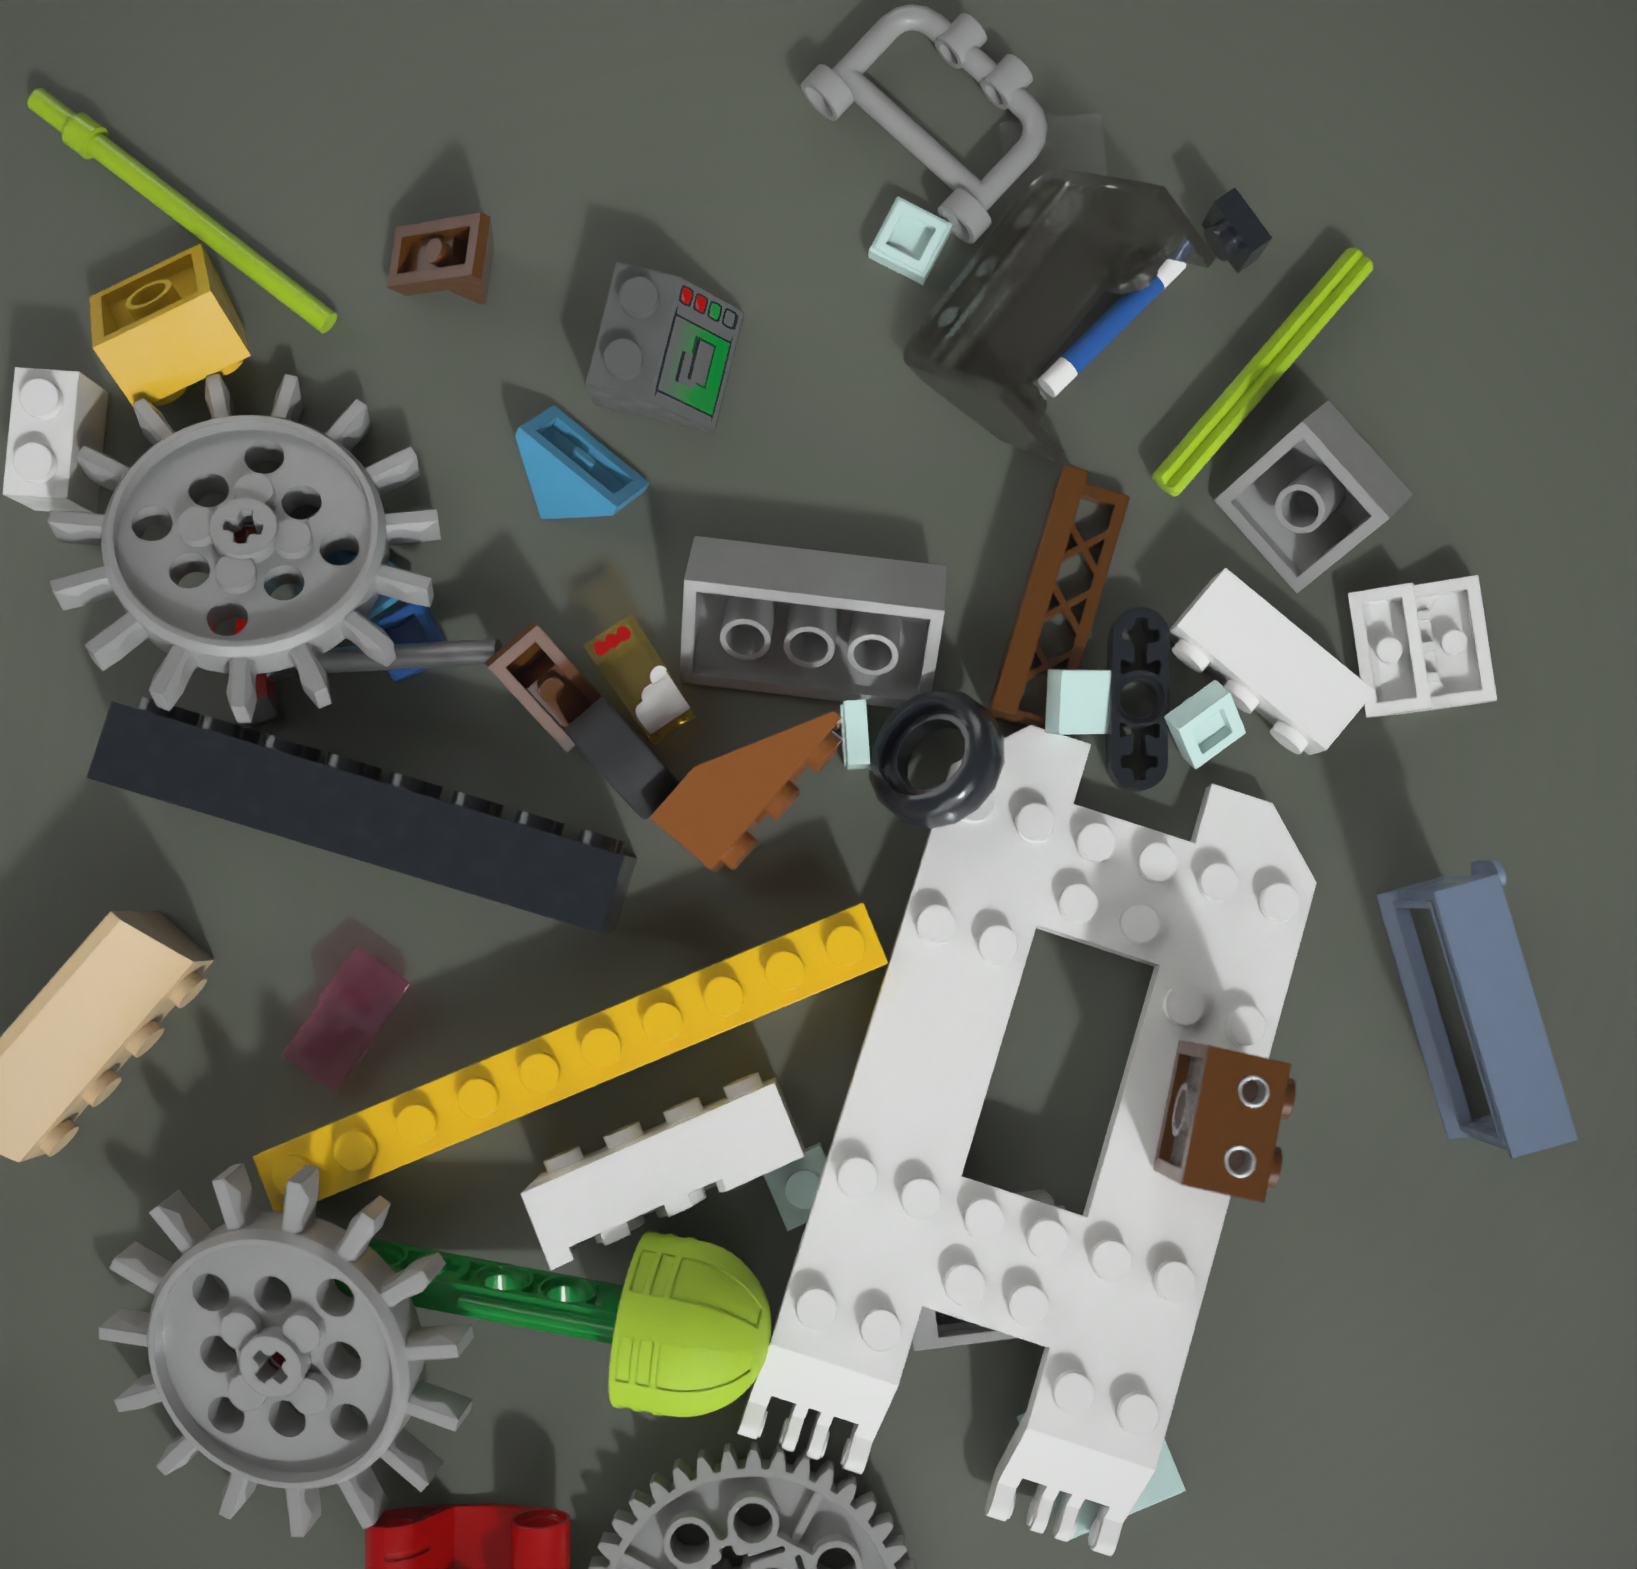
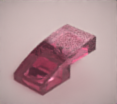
(346, 1020)

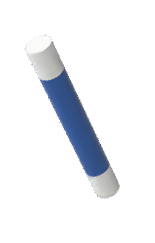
(1105, 330)

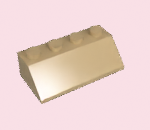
(89, 1024)

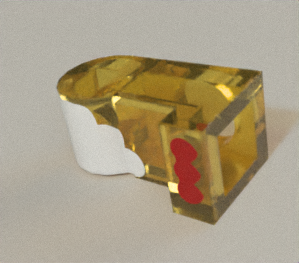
(640, 678)

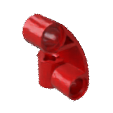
(469, 1537)

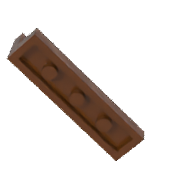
(1042, 585)

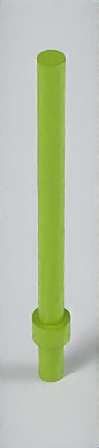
(92, 141)

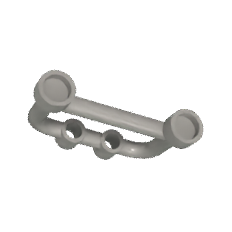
(959, 45)

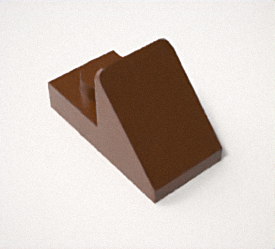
(444, 256)
(543, 681)

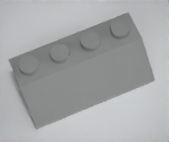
(810, 622)

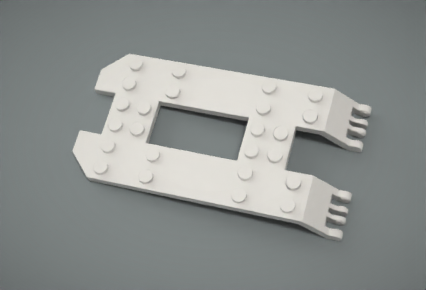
(908, 1232)

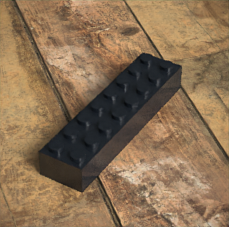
(353, 814)

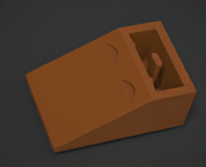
(732, 794)

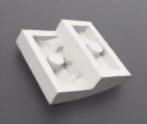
(1423, 646)

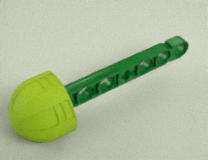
(681, 1328)

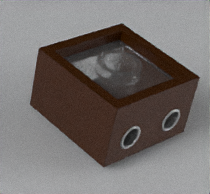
(1224, 1121)

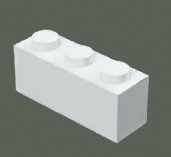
(1268, 664)

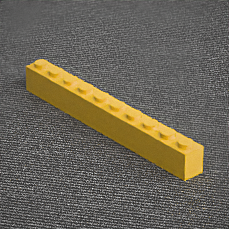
(577, 1056)

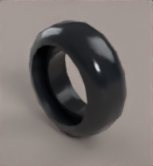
(967, 786)

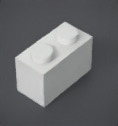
(48, 425)

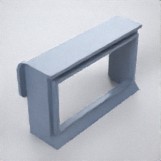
(1495, 1005)

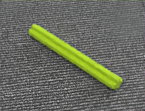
(1262, 371)

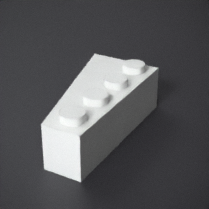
(661, 1167)

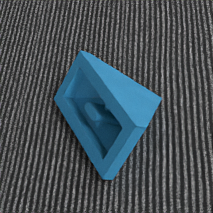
(572, 470)

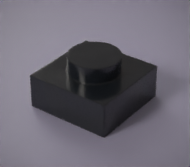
(1235, 231)

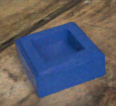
(410, 625)

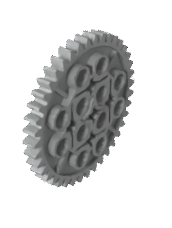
(805, 1518)

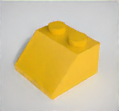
(167, 328)

